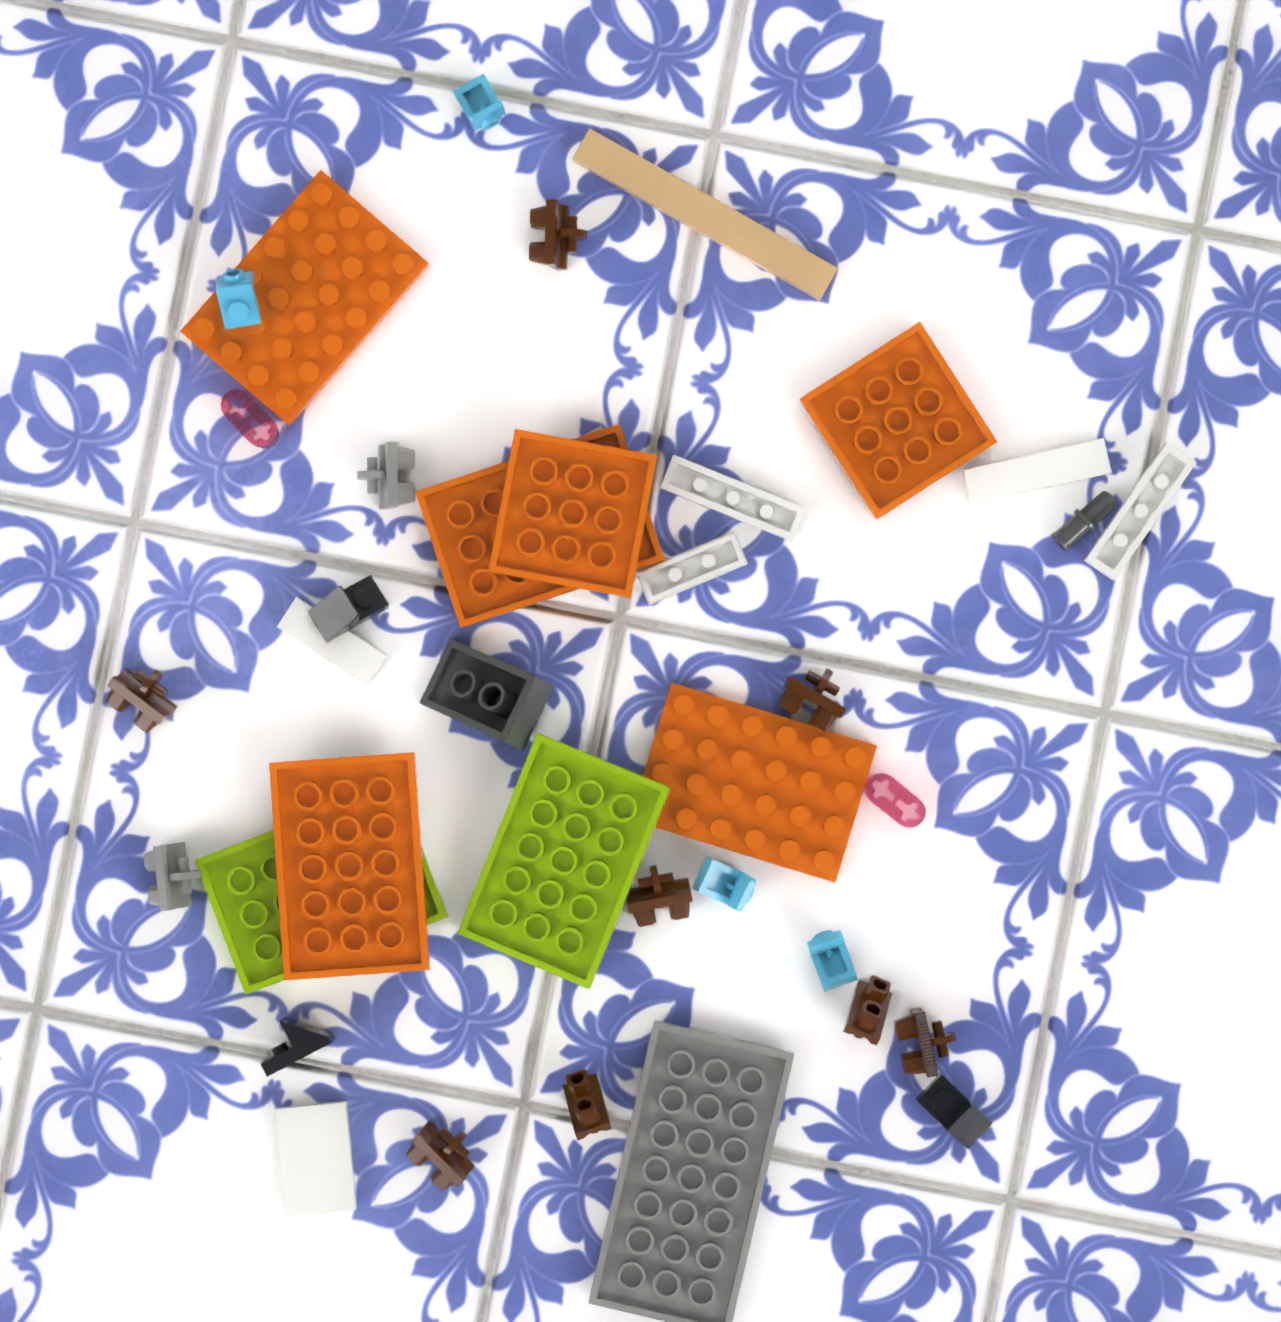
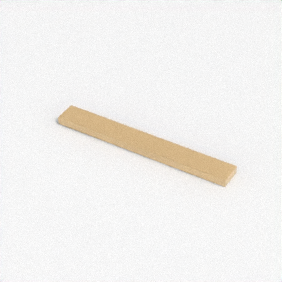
(704, 214)

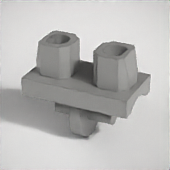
(385, 472)
(172, 876)

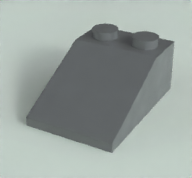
(486, 694)

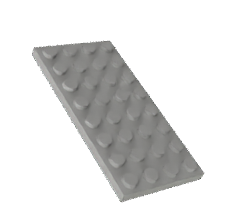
(691, 1176)

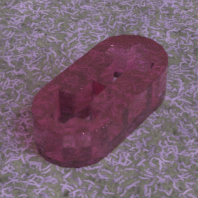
(256, 413)
(900, 793)

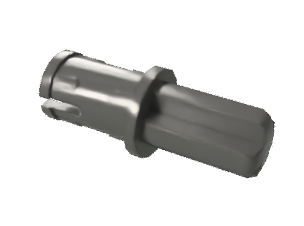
(1084, 520)

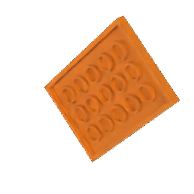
(321, 290)
(463, 527)
(757, 781)
(349, 866)

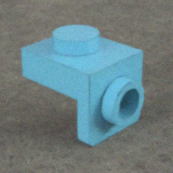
(480, 103)
(237, 299)
(724, 884)
(831, 959)

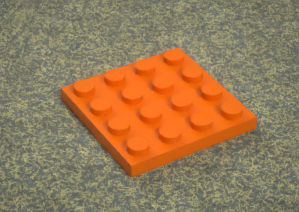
(897, 420)
(572, 513)

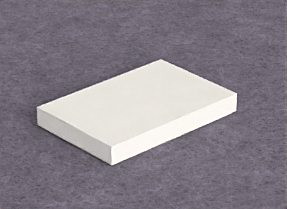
(315, 1158)

